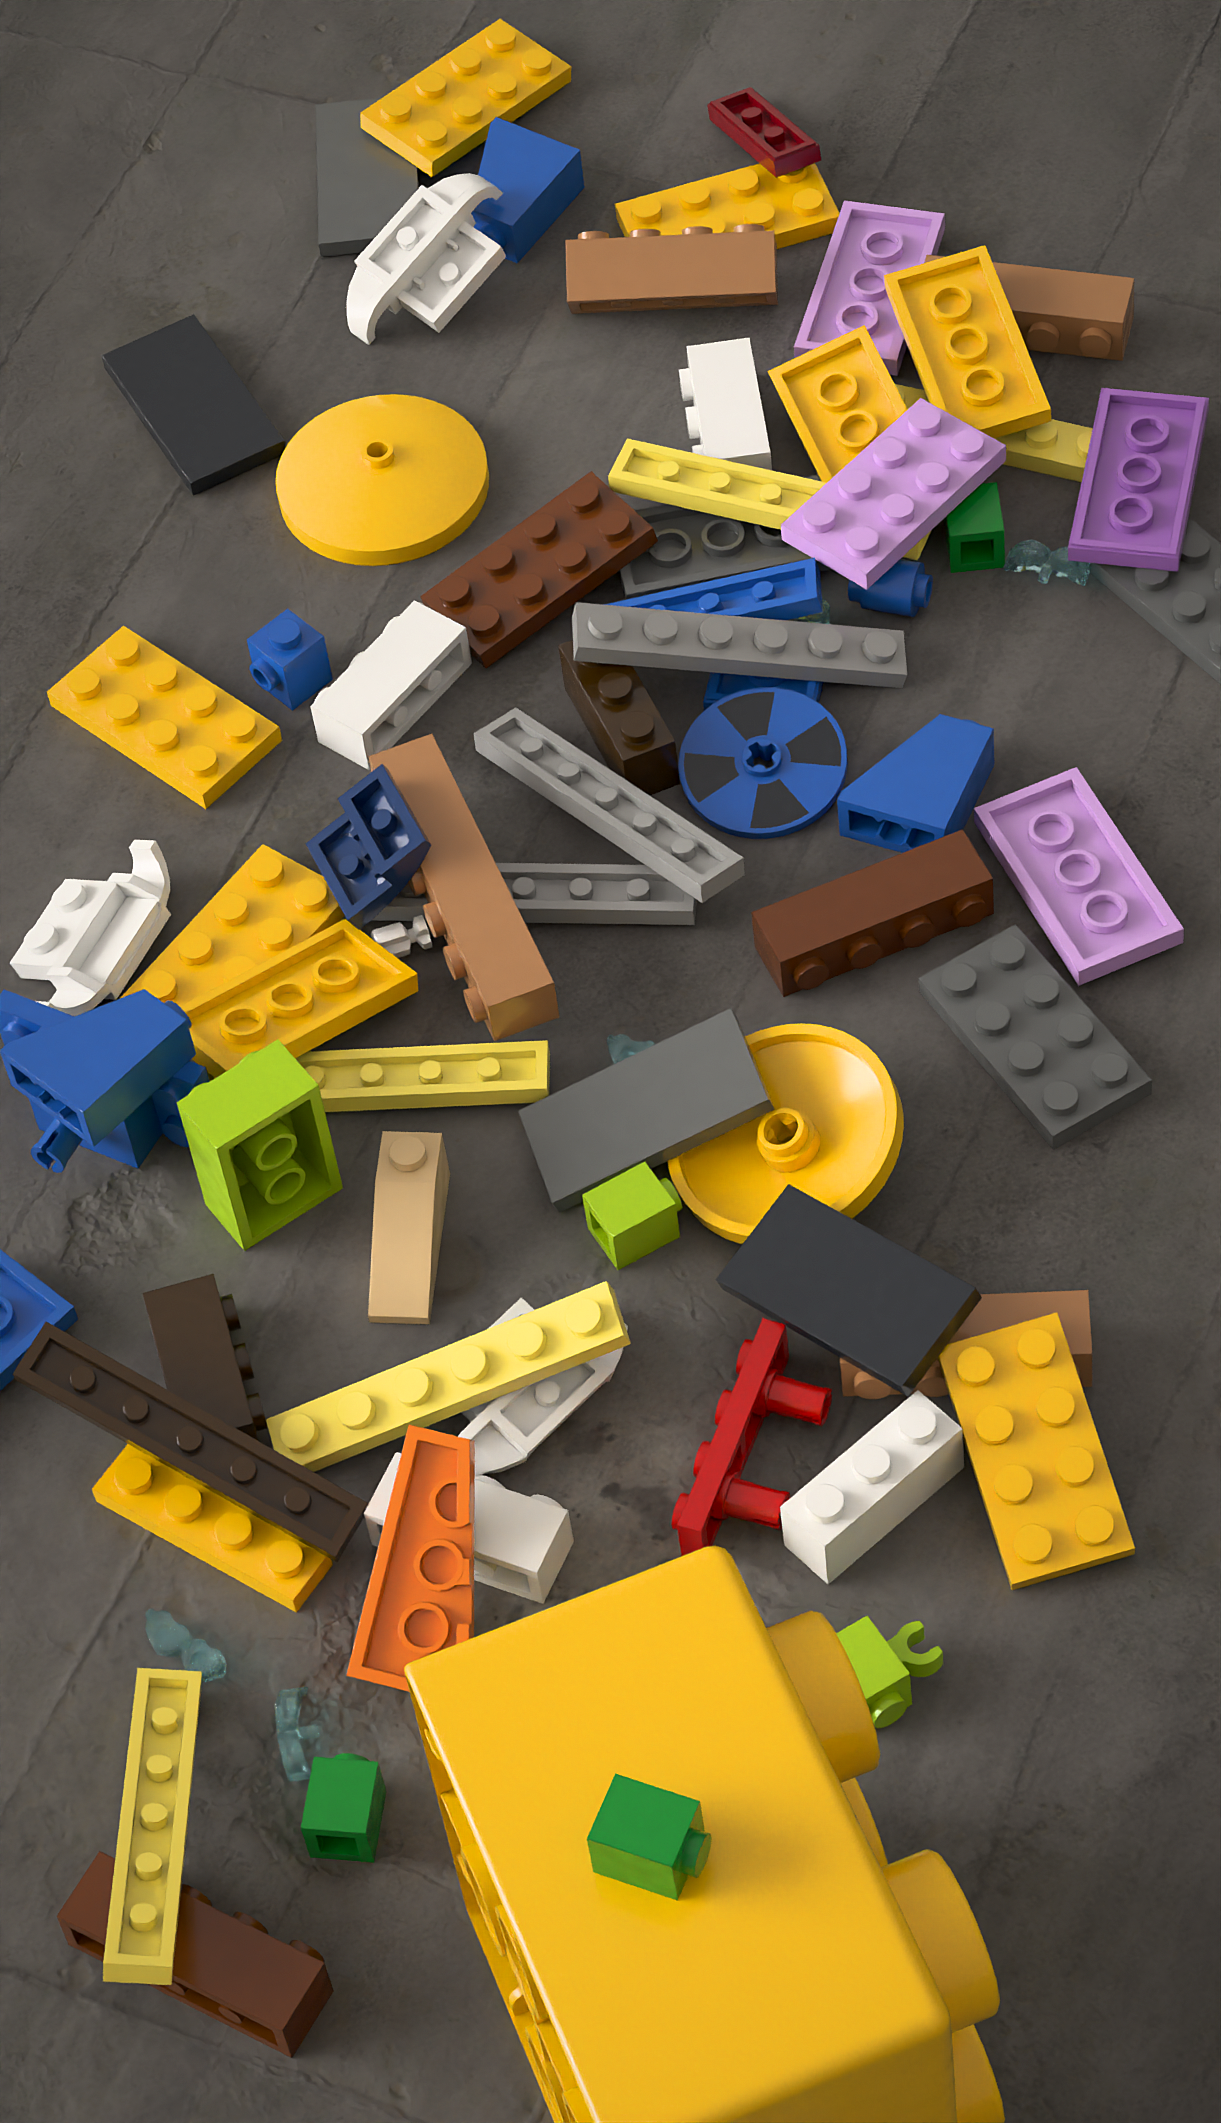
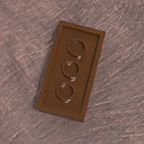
(541, 567)

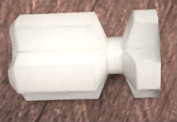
(398, 939)

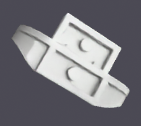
(425, 257)
(97, 932)
(518, 1422)

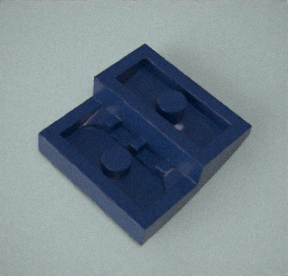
(370, 847)

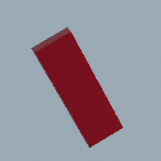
(764, 132)

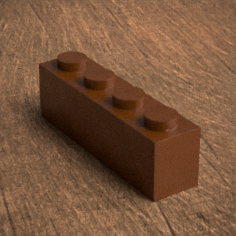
(873, 913)
(220, 1962)

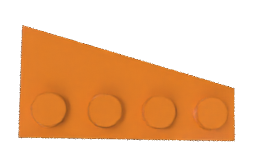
(424, 1561)

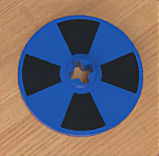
(759, 801)

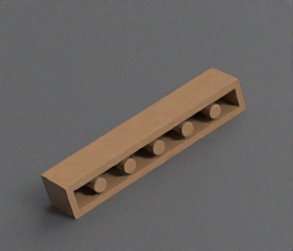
(470, 898)

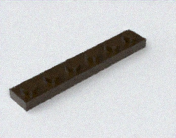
(191, 1441)

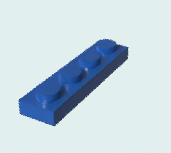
(768, 593)

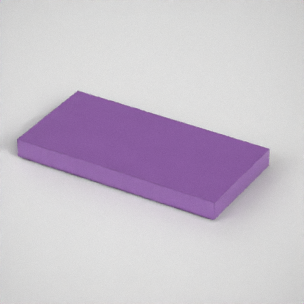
(1138, 479)

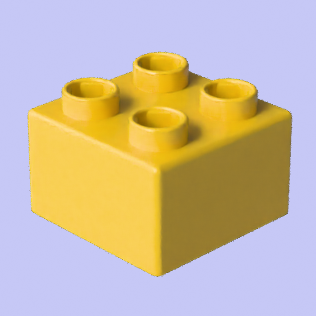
(798, 1959)

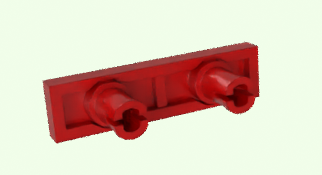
(739, 1416)

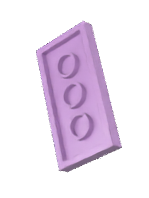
(851, 283)
(893, 493)
(1078, 876)

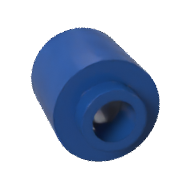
(897, 591)

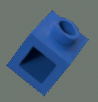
(289, 659)

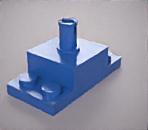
(133, 1136)

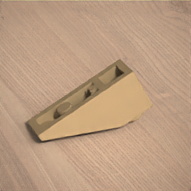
(407, 1226)

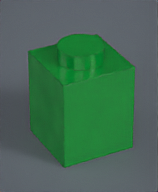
(976, 531)
(344, 1808)
(648, 1837)

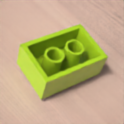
(260, 1144)

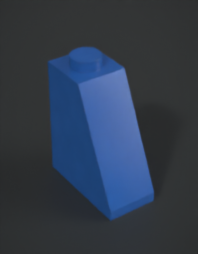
(536, 182)
(920, 787)
(101, 1062)

